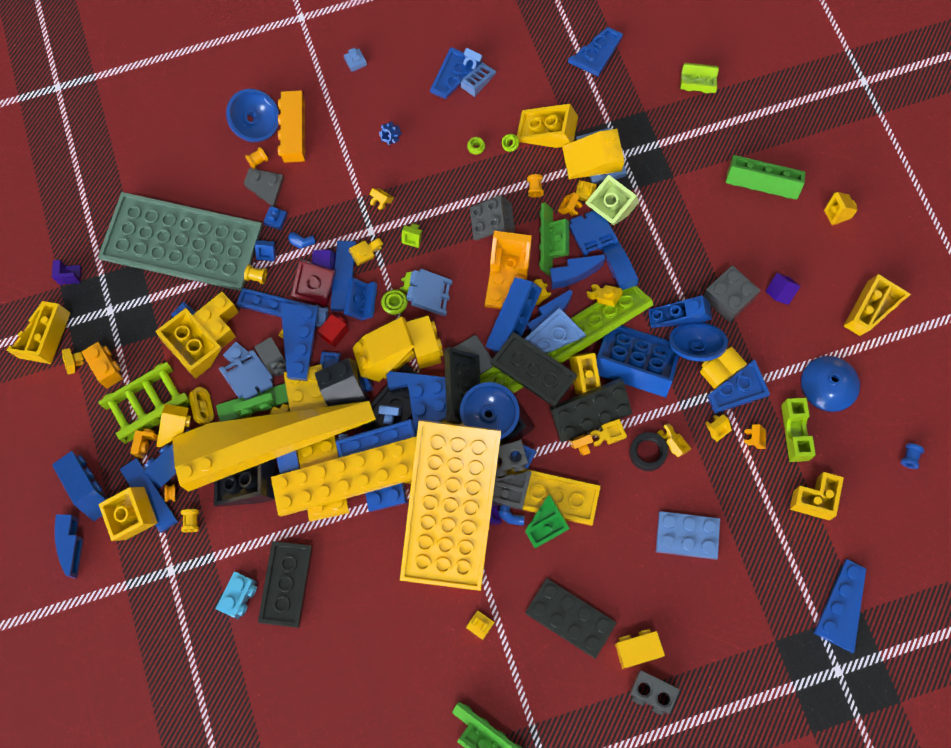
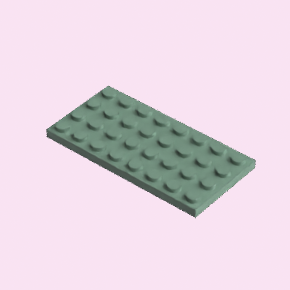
(180, 241)

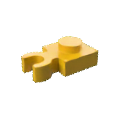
(607, 295)
(611, 432)

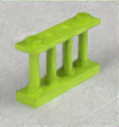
(144, 421)

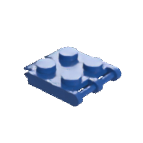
(592, 232)

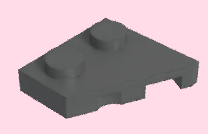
(264, 184)
(511, 490)

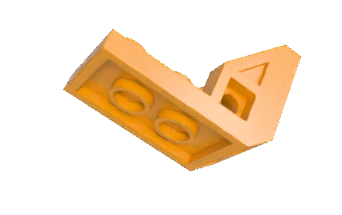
(508, 260)

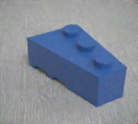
(80, 484)

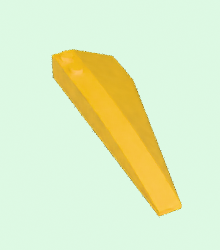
(239, 444)

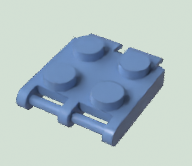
(428, 291)
(247, 376)

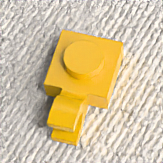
(363, 252)
(675, 441)

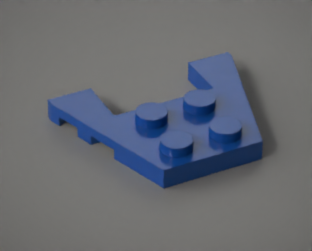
(425, 393)

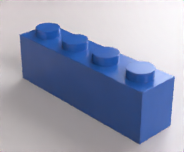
(514, 312)

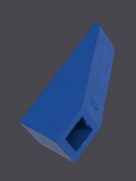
(681, 312)
(162, 468)

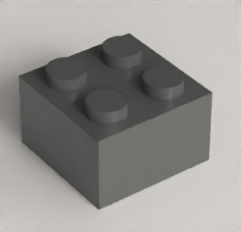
(731, 294)

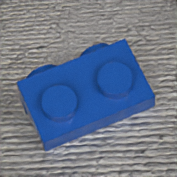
(360, 299)

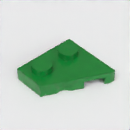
(546, 523)

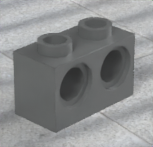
(271, 357)
(505, 453)
(655, 687)

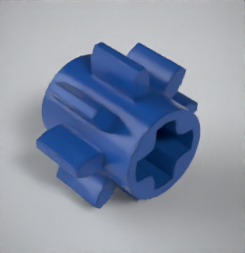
(390, 133)

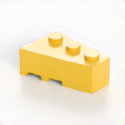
(873, 304)
(42, 334)

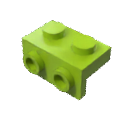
(699, 77)

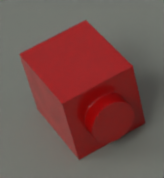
(333, 330)

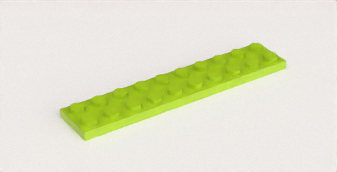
(594, 322)

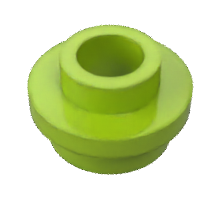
(506, 140)
(473, 142)

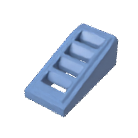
(475, 89)

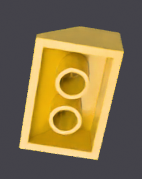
(189, 342)

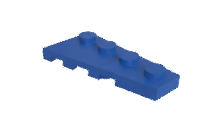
(299, 331)
(842, 610)

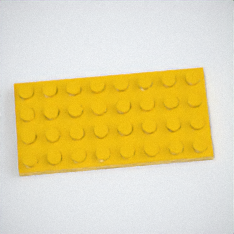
(450, 504)

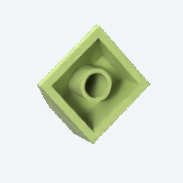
(612, 200)

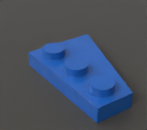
(739, 390)

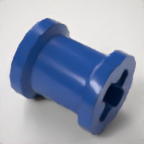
(912, 456)

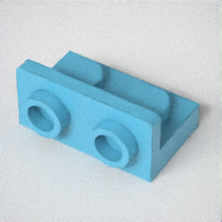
(237, 595)

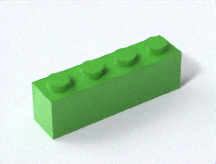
(765, 177)

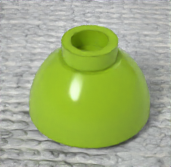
(394, 302)

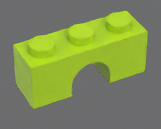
(795, 417)

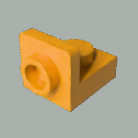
(140, 442)

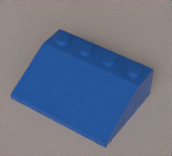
(638, 360)

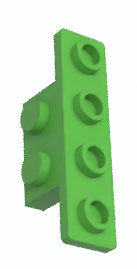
(553, 238)
(243, 408)
(479, 731)

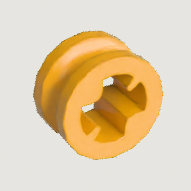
(169, 492)

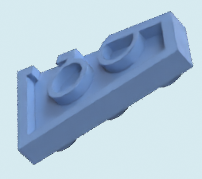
(555, 333)

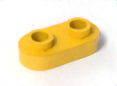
(201, 408)

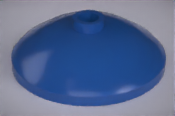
(257, 106)
(698, 341)
(825, 393)
(494, 399)

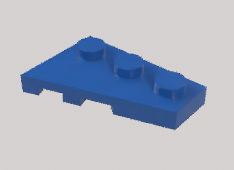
(597, 53)
(451, 73)

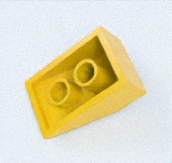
(548, 126)
(594, 155)
(382, 349)

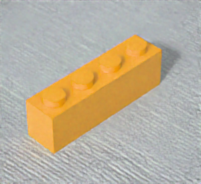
(292, 126)

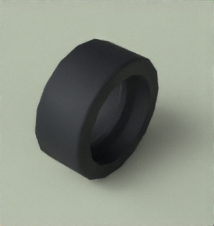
(648, 436)

